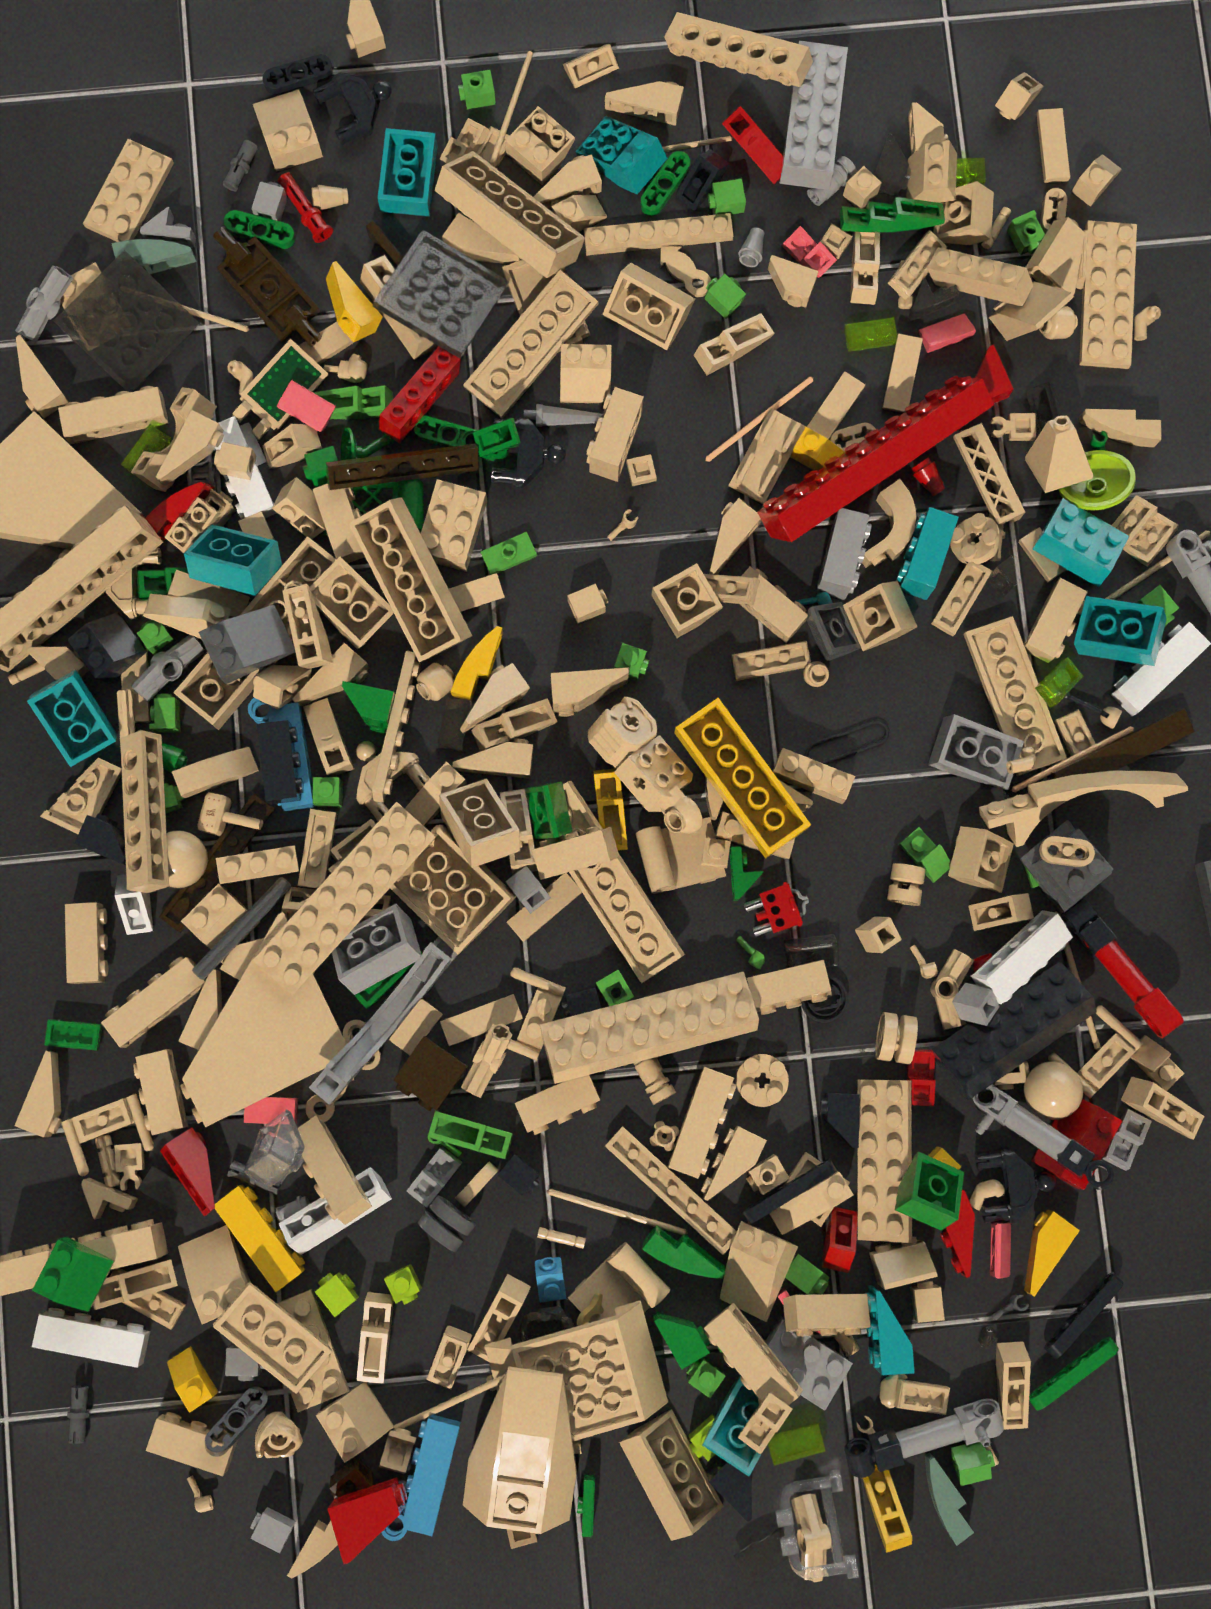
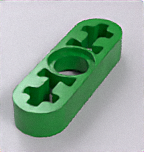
(665, 194)
(240, 230)

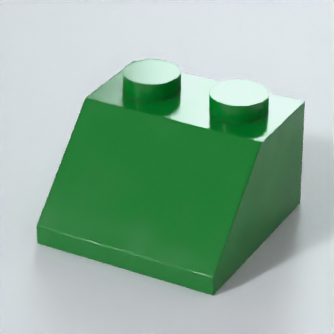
(372, 704)
(930, 1192)
(73, 1274)
(682, 1338)

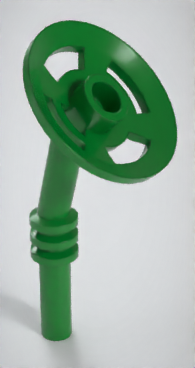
(350, 450)

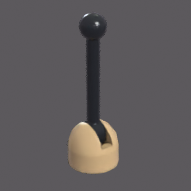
(1108, 716)

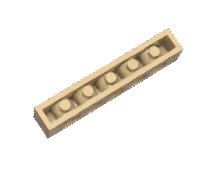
(739, 49)
(144, 812)

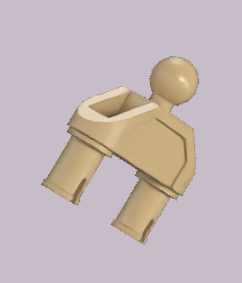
(125, 589)
(407, 763)

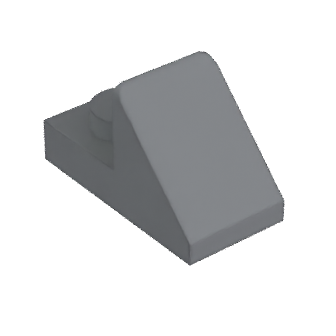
(162, 228)

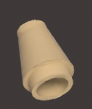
(328, 197)

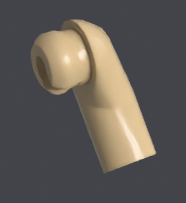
(1143, 320)
(888, 1389)

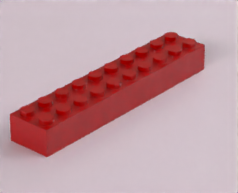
(875, 457)

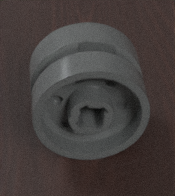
(446, 1223)

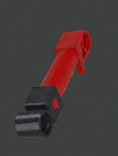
(1100, 942)

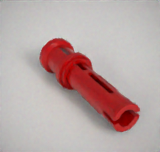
(309, 215)

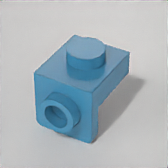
(550, 1279)

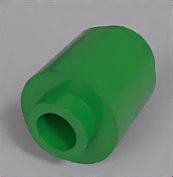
(173, 757)

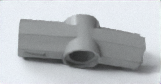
(43, 303)
(178, 658)

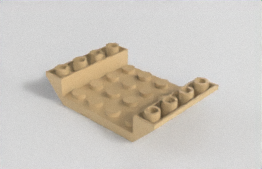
(604, 1365)

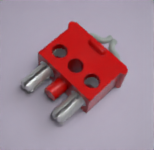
(785, 902)

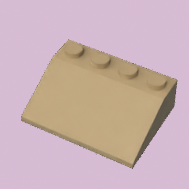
(451, 894)

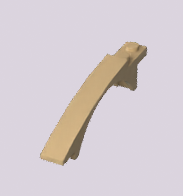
(1025, 811)

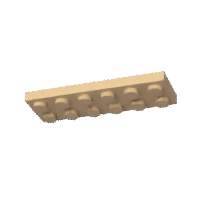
(1108, 295)
(531, 344)
(1012, 692)
(883, 1158)

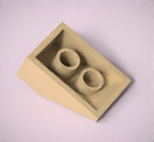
(287, 130)
(1037, 309)
(350, 603)
(582, 688)
(756, 1270)
(213, 1272)

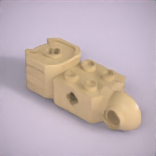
(646, 763)

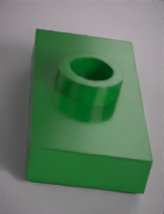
(73, 1034)
(586, 1505)

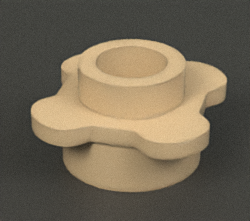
(661, 1128)

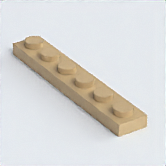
(658, 233)
(394, 736)
(672, 1190)

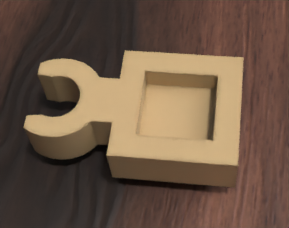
(1018, 426)
(128, 1160)

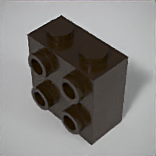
(430, 1074)

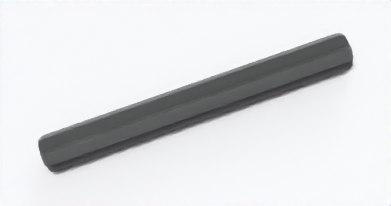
(241, 928)

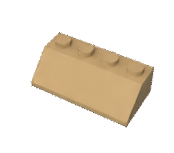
(671, 1475)

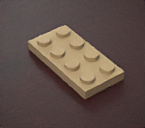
(128, 192)
(272, 1337)
(328, 1379)

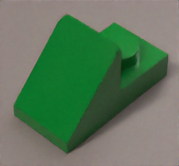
(497, 437)
(740, 880)

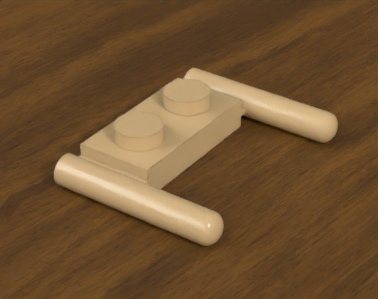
(541, 1011)
(1109, 1057)
(103, 1121)

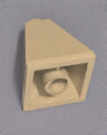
(1058, 456)

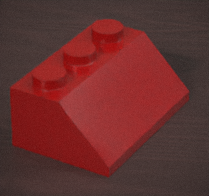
(1090, 1128)

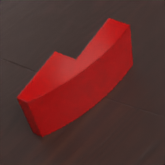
(922, 1077)

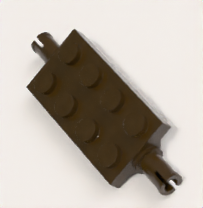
(267, 288)

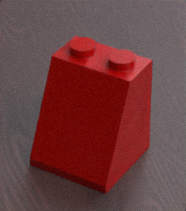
(364, 1515)

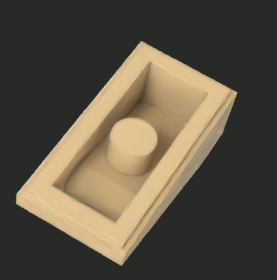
(449, 1357)

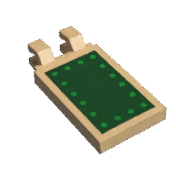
(270, 384)

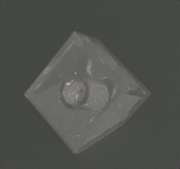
(276, 1151)

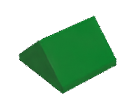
(548, 810)

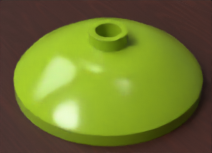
(1110, 485)

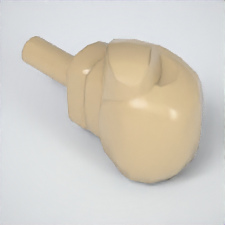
(352, 370)

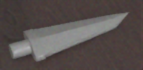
(553, 416)

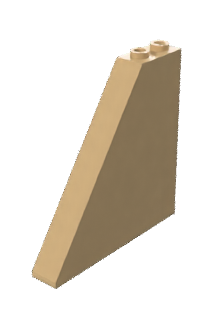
(50, 489)
(260, 1042)

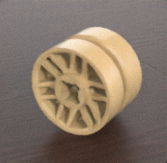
(896, 1038)

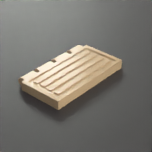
(526, 285)

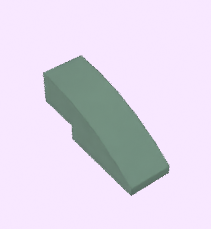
(155, 254)
(946, 1501)

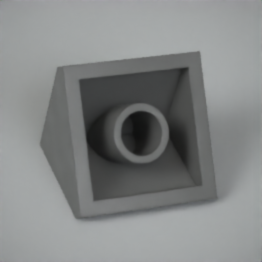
(832, 630)

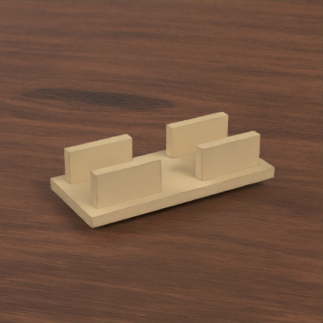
(767, 456)

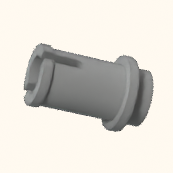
(291, 1208)

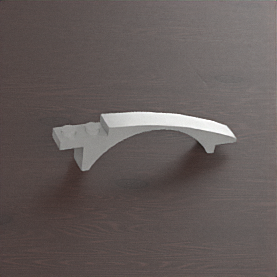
(384, 1022)

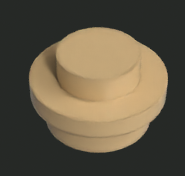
(816, 674)

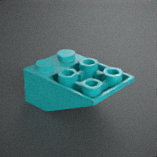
(627, 153)
(890, 1348)

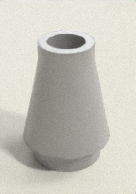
(752, 249)

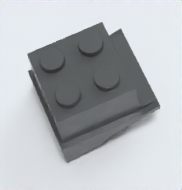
(1063, 883)

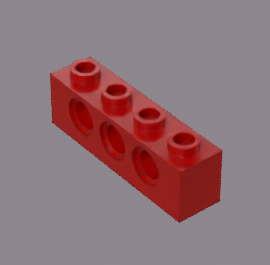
(419, 394)

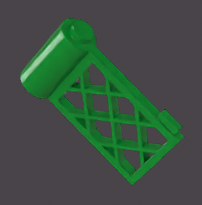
(409, 490)

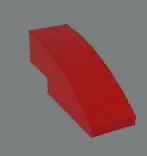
(176, 506)

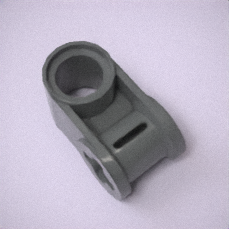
(203, 472)

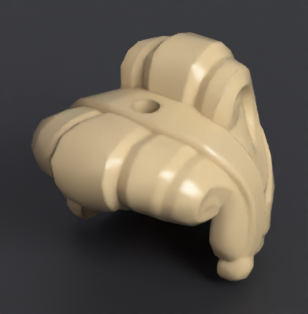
(267, 1439)

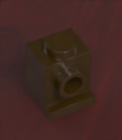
(351, 1478)

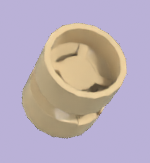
(906, 875)

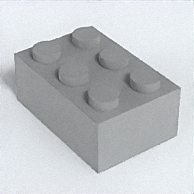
(844, 553)
(376, 949)
(810, 1362)

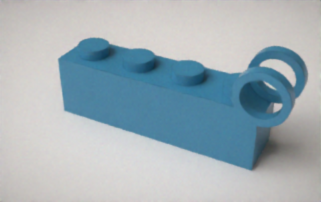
(294, 714)
(429, 1478)

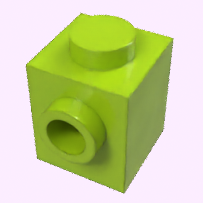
(403, 1284)
(336, 1292)
(697, 1438)

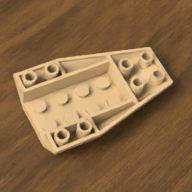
(524, 1456)

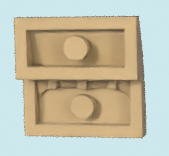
(1146, 530)

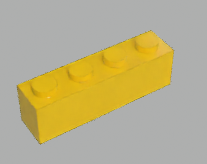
(259, 1237)

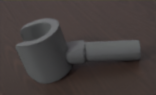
(1010, 1307)

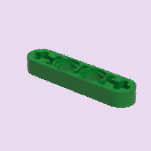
(462, 435)
(1073, 1373)

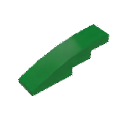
(900, 216)

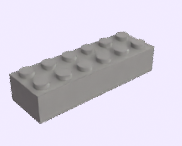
(815, 119)

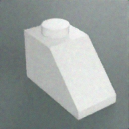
(133, 907)

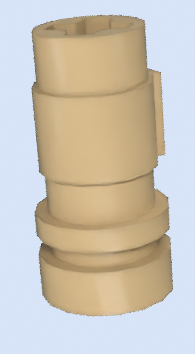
(657, 1085)

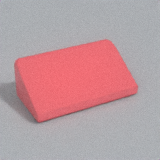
(946, 332)
(306, 406)
(1000, 1249)

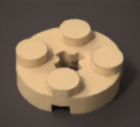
(969, 529)
(773, 1070)

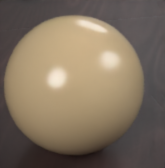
(185, 859)
(1053, 1090)

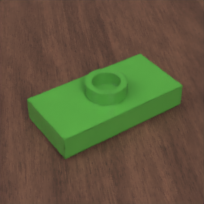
(508, 553)

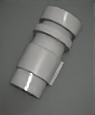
(843, 171)

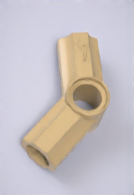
(952, 973)
(487, 1059)
(812, 1534)

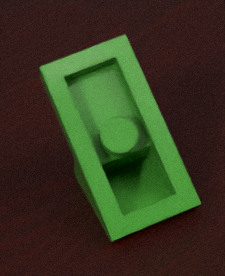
(926, 854)

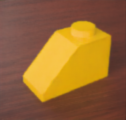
(191, 1379)

